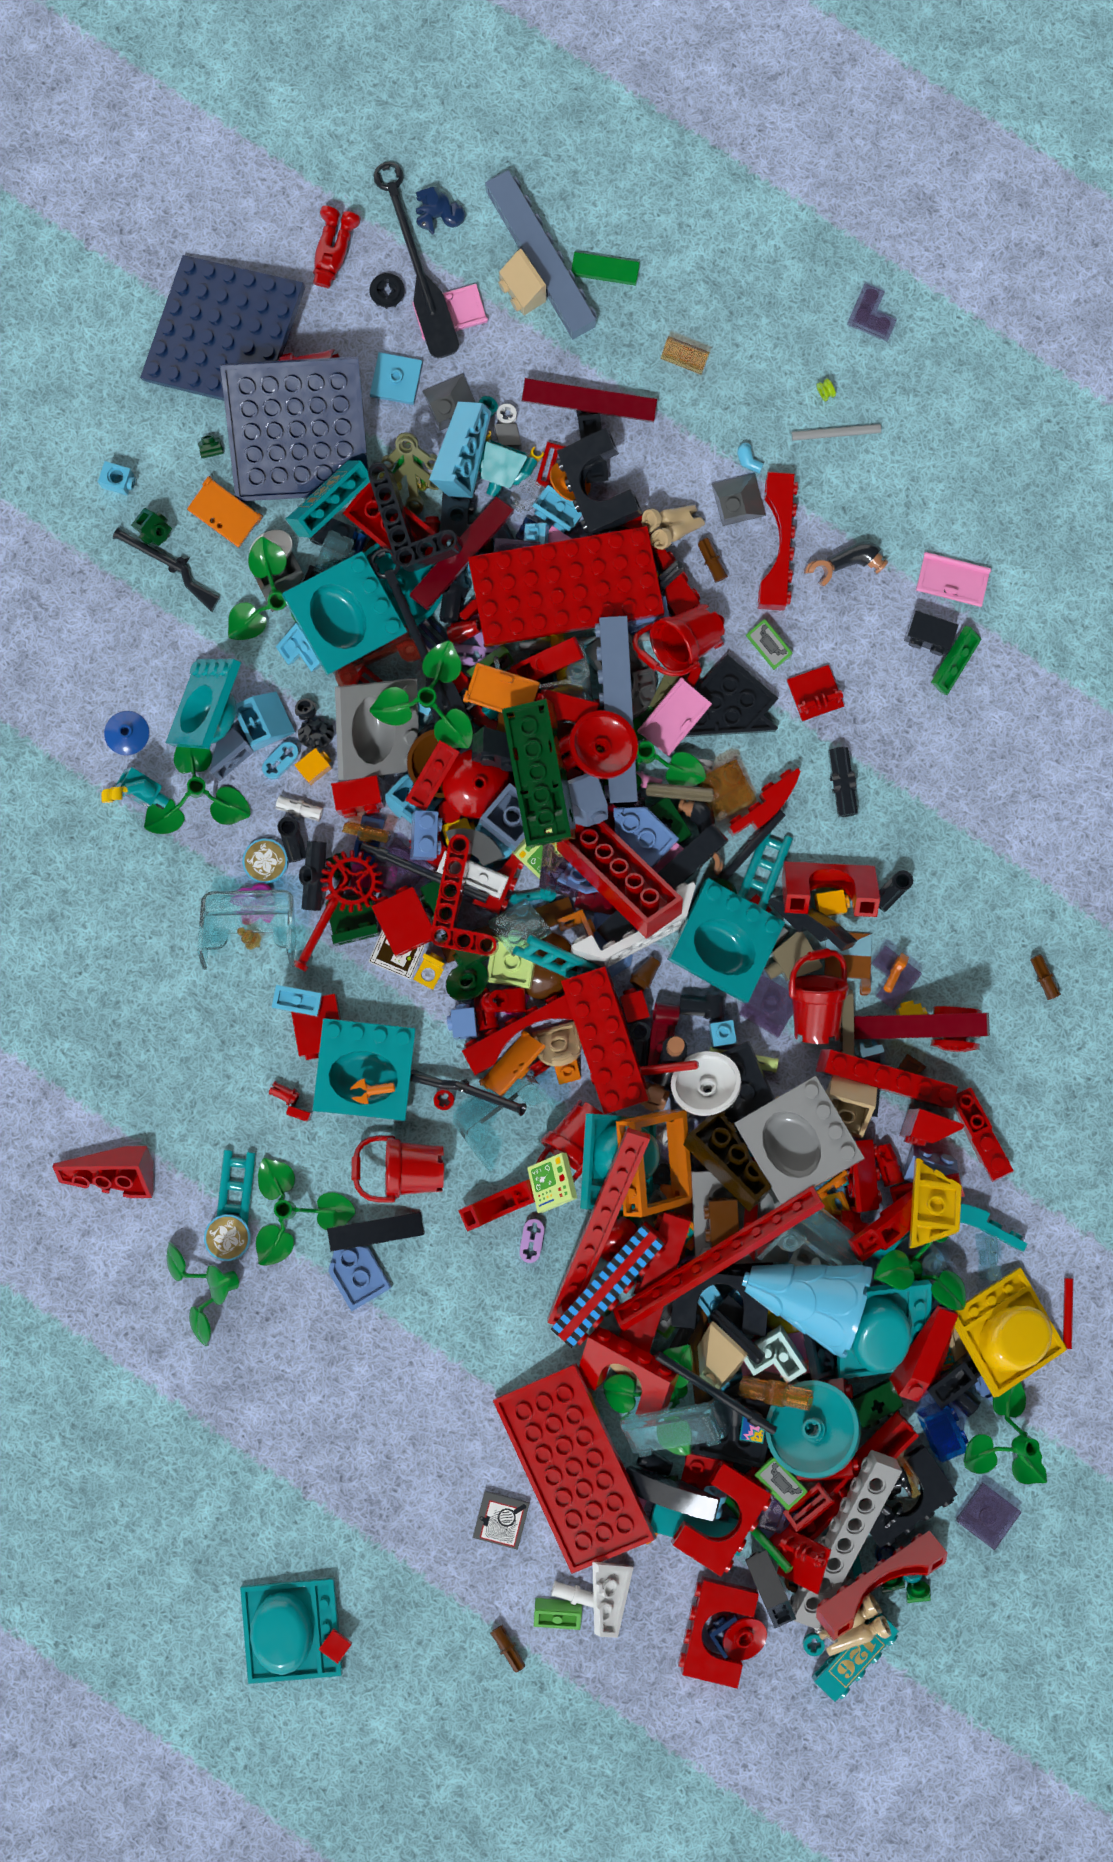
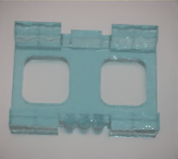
(988, 1261)

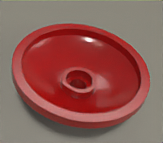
(611, 734)
(462, 792)

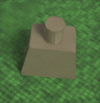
(788, 954)

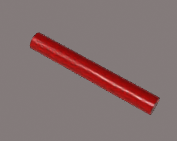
(1068, 1312)

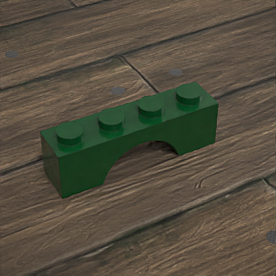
(429, 899)

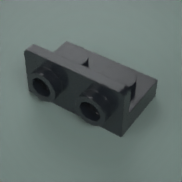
(819, 1359)

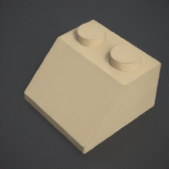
(522, 283)
(853, 1102)

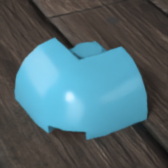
(396, 799)

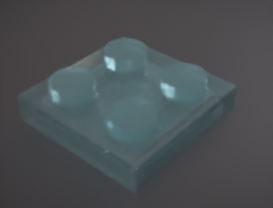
(517, 924)

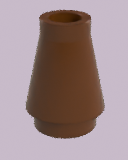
(644, 975)

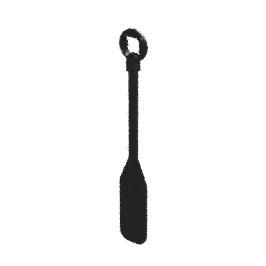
(428, 298)
(447, 693)

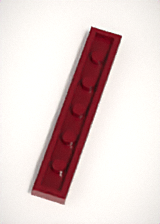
(589, 400)
(473, 541)
(922, 1026)

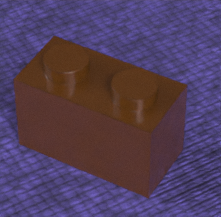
(722, 1219)

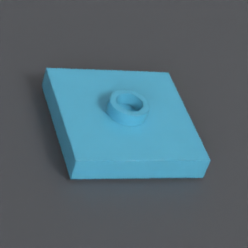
(396, 378)

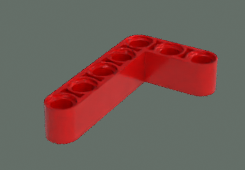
(454, 903)

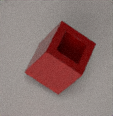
(634, 1005)

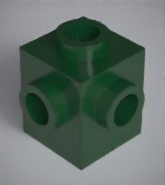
(152, 527)

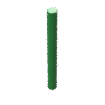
(762, 1539)

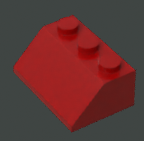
(926, 1127)
(863, 1176)

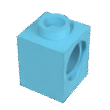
(110, 472)
(722, 1033)

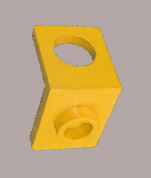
(433, 962)

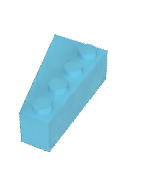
(462, 450)

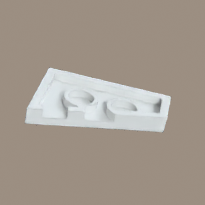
(610, 1593)

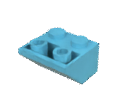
(263, 720)

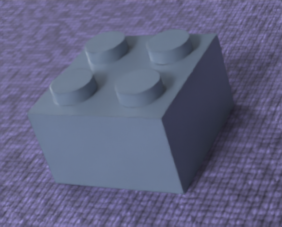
(504, 818)

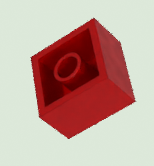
(357, 796)

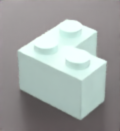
(780, 1352)

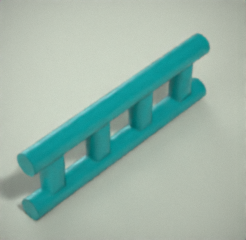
(775, 868)
(553, 953)
(245, 1186)

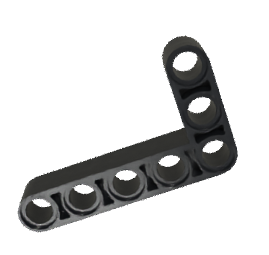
(402, 526)

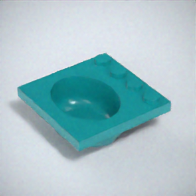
(344, 613)
(206, 705)
(726, 940)
(366, 1052)
(599, 1153)
(886, 1329)
(287, 1627)

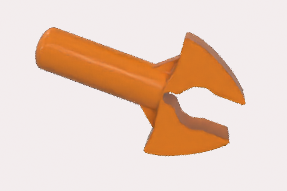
(899, 964)
(371, 1090)

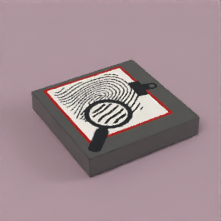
(501, 1520)

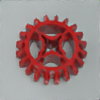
(340, 865)

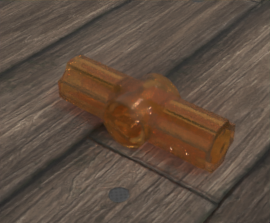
(776, 1393)

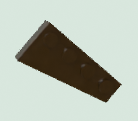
(728, 1159)

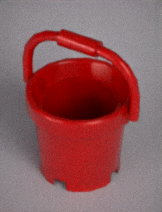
(681, 640)
(818, 1000)
(569, 1137)
(408, 1168)

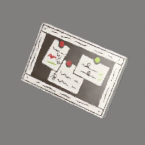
(403, 965)

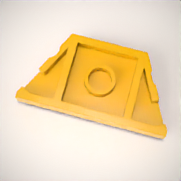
(934, 1205)

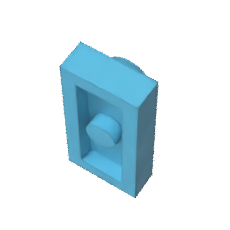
(296, 1000)

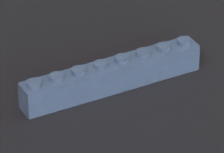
(538, 247)
(617, 694)

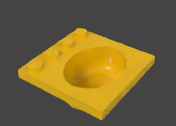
(1008, 1332)

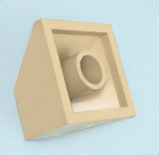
(719, 1356)

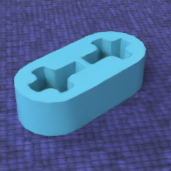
(276, 756)

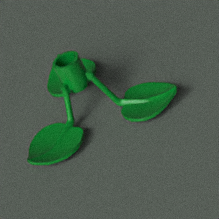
(263, 560)
(394, 706)
(682, 771)
(226, 809)
(273, 1180)
(900, 1273)
(218, 1283)
(621, 1389)
(981, 1455)

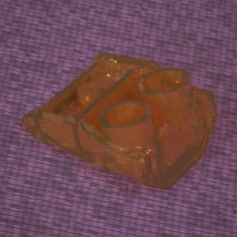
(730, 790)

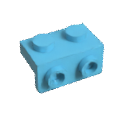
(557, 509)

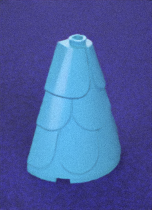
(814, 1299)

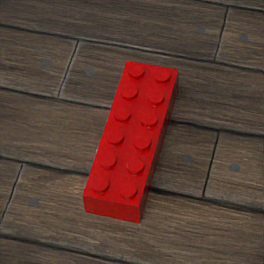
(622, 877)
(605, 1040)

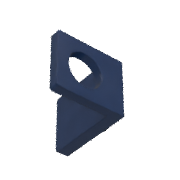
(719, 1625)

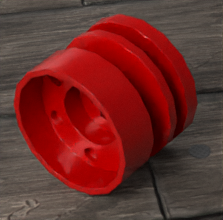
(955, 1044)

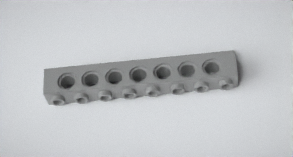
(855, 1532)

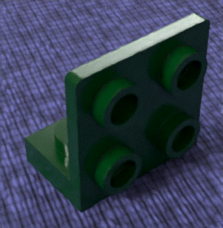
(354, 925)

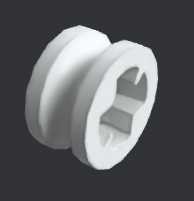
(513, 413)

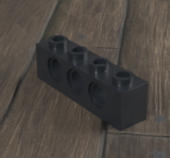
(453, 506)

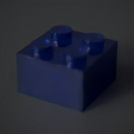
(942, 1431)

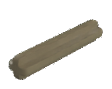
(679, 792)

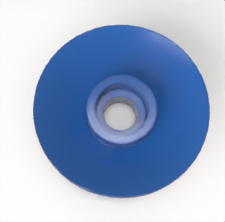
(134, 740)

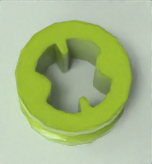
(826, 389)

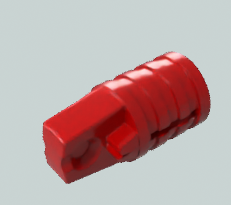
(484, 1019)
(889, 1165)

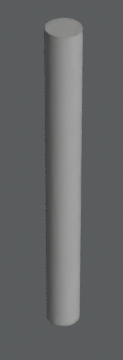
(836, 432)

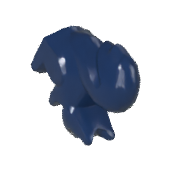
(437, 205)

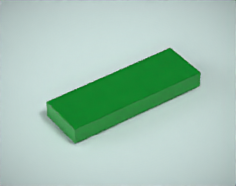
(605, 268)
(956, 660)

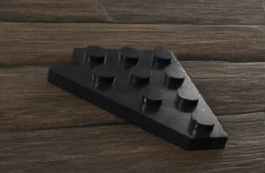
(736, 701)
(754, 1087)
(742, 1451)

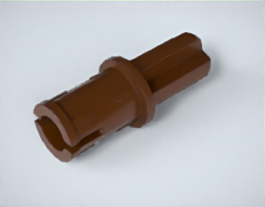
(712, 560)
(1045, 977)
(507, 1648)

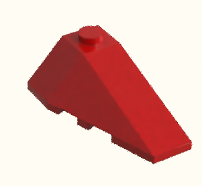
(119, 1169)
(925, 1356)

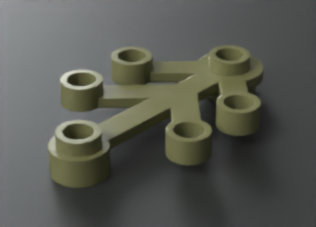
(411, 468)

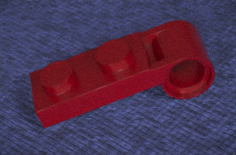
(663, 1026)

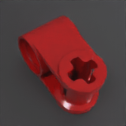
(507, 1001)

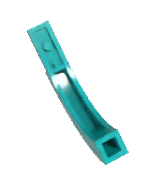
(977, 1218)

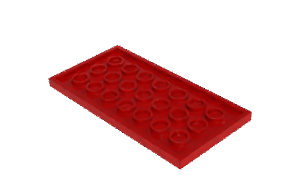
(565, 585)
(574, 1468)

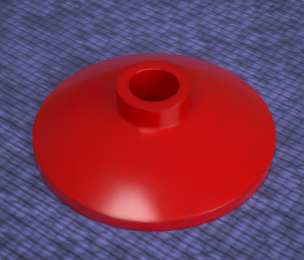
(744, 1639)

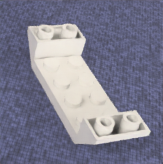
(632, 941)

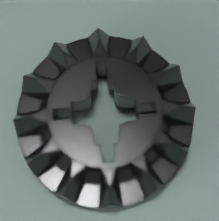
(380, 283)
(316, 740)

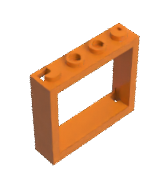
(678, 1159)

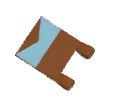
(857, 961)

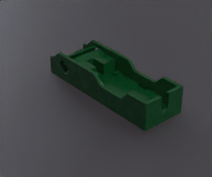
(538, 771)

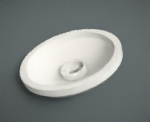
(714, 1073)

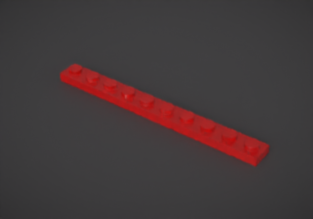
(600, 1221)
(718, 1258)

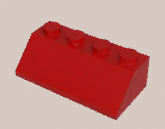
(366, 515)

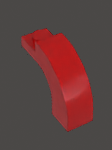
(497, 1205)

